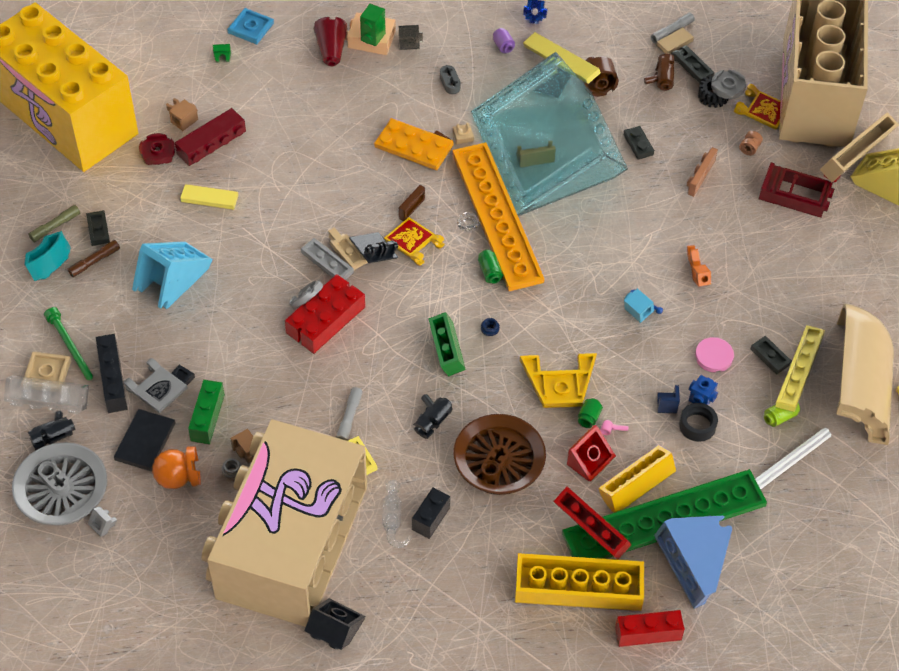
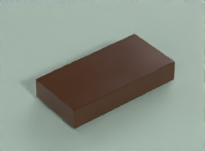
(412, 203)

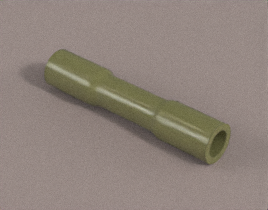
(44, 230)

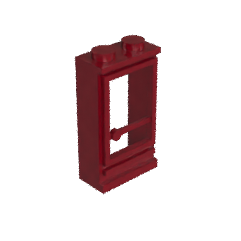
(771, 193)

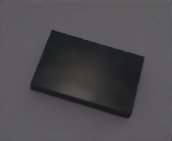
(144, 439)

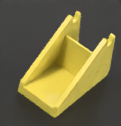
(879, 174)

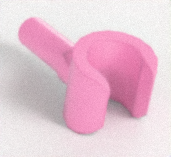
(607, 426)

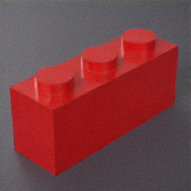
(649, 628)

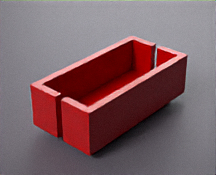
(325, 313)

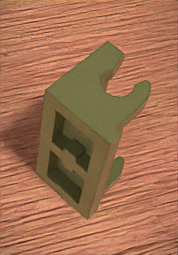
(536, 155)

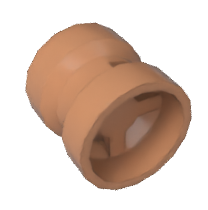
(751, 143)

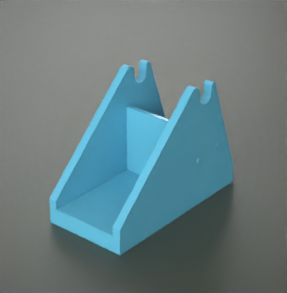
(171, 266)

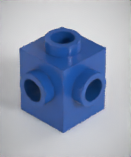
(703, 390)

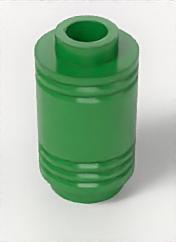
(490, 266)

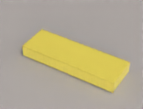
(209, 196)

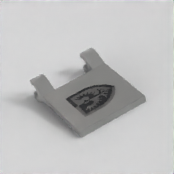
(158, 389)

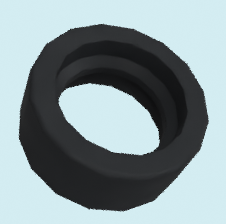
(696, 434)

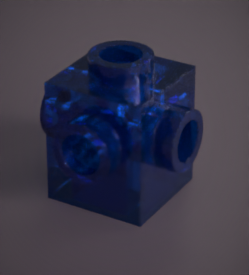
(535, 4)

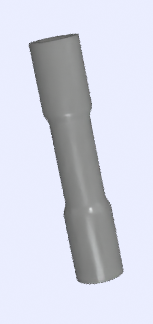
(681, 22)
(352, 404)

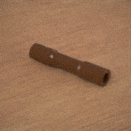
(103, 252)

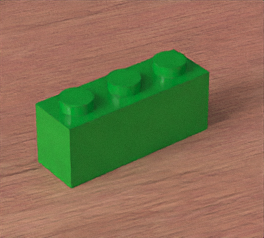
(447, 344)
(206, 412)

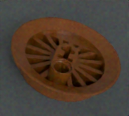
(513, 432)

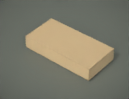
(675, 41)

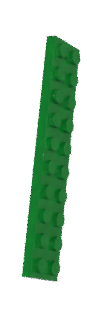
(639, 524)

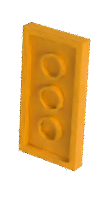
(414, 144)

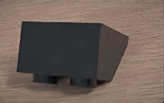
(334, 623)

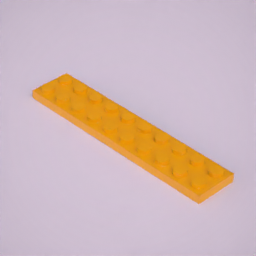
(498, 217)

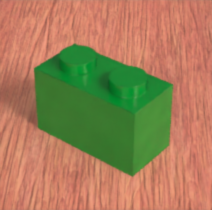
(372, 24)

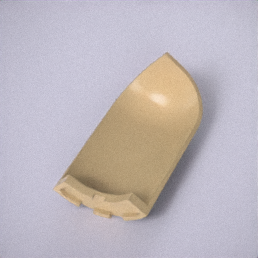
(866, 372)

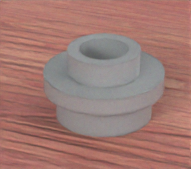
(230, 463)

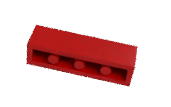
(592, 523)

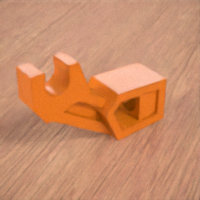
(700, 273)

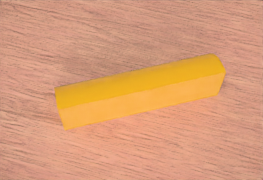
(637, 479)

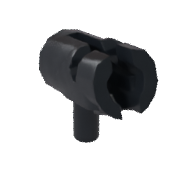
(434, 415)
(51, 431)

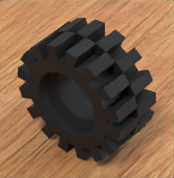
(707, 96)

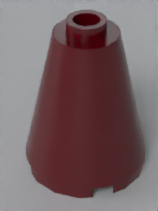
(330, 39)

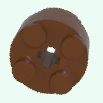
(606, 80)

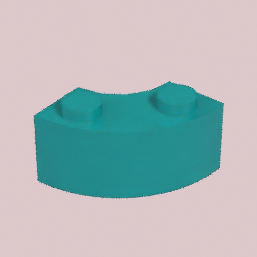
(47, 256)

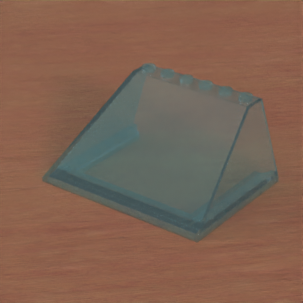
(543, 107)

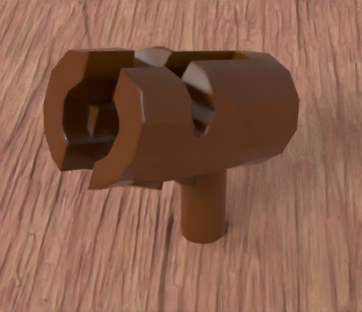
(664, 74)

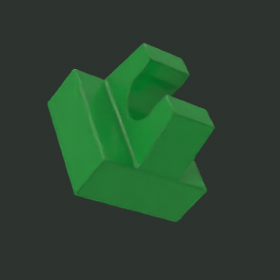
(222, 49)

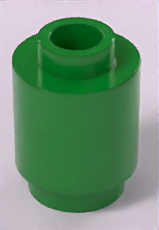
(589, 413)

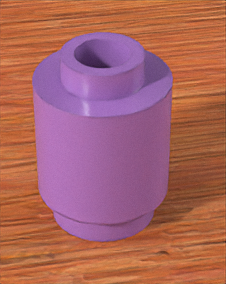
(503, 40)

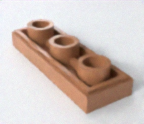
(701, 171)

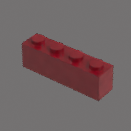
(210, 137)

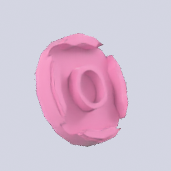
(714, 354)

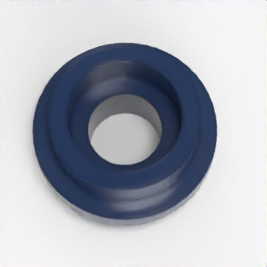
(490, 323)

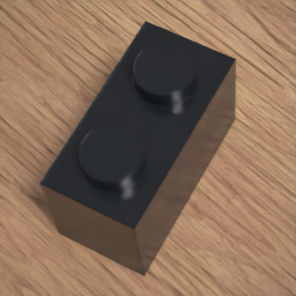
(431, 513)

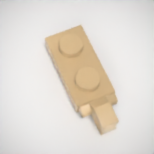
(346, 249)

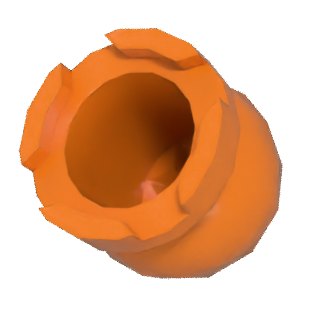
(174, 468)

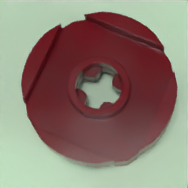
(148, 147)

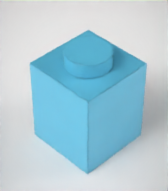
(638, 305)

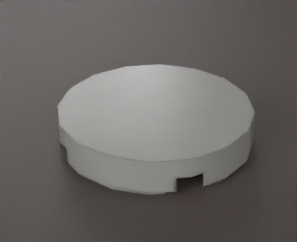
(728, 84)
(306, 294)

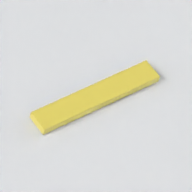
(545, 48)
(800, 368)

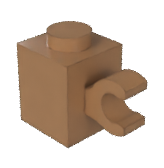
(182, 113)

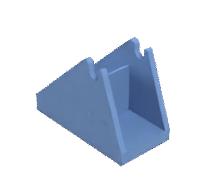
(695, 553)

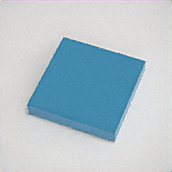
(250, 26)

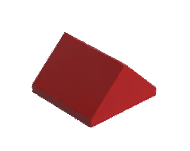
(590, 454)

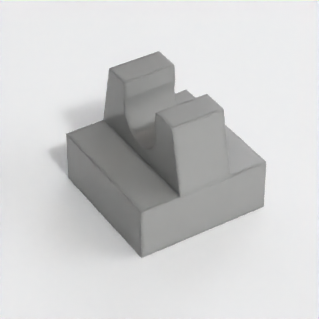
(101, 521)

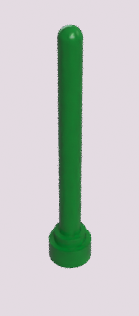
(54, 316)

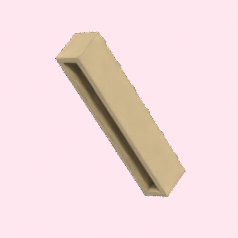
(859, 147)

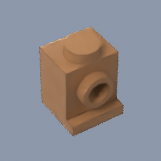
(242, 443)

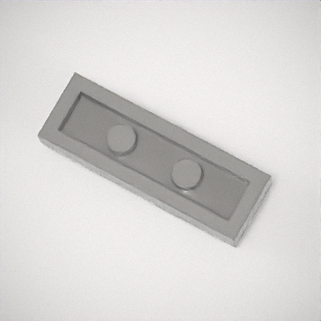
(326, 259)

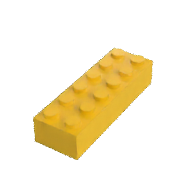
(579, 582)

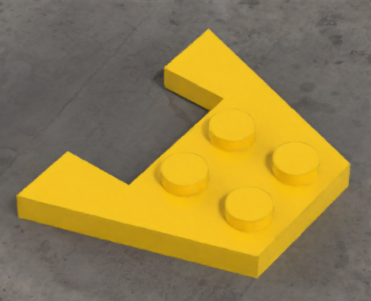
(560, 387)

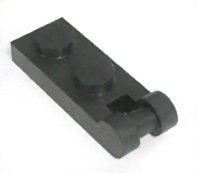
(692, 63)

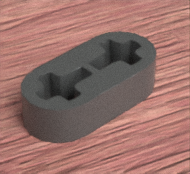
(453, 78)

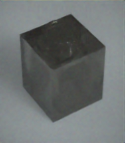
(409, 37)

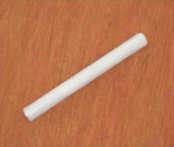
(793, 457)

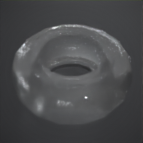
(468, 227)

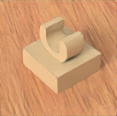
(463, 133)

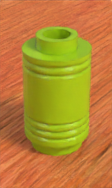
(775, 416)

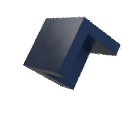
(668, 401)

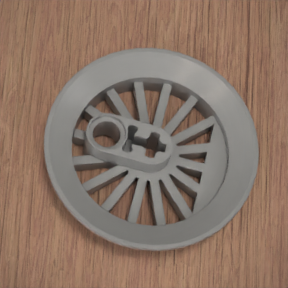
(59, 485)

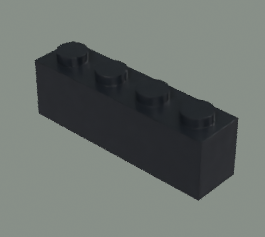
(111, 373)

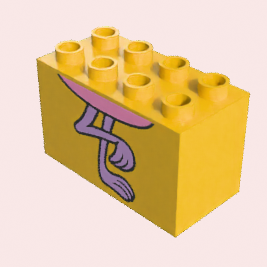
(64, 88)

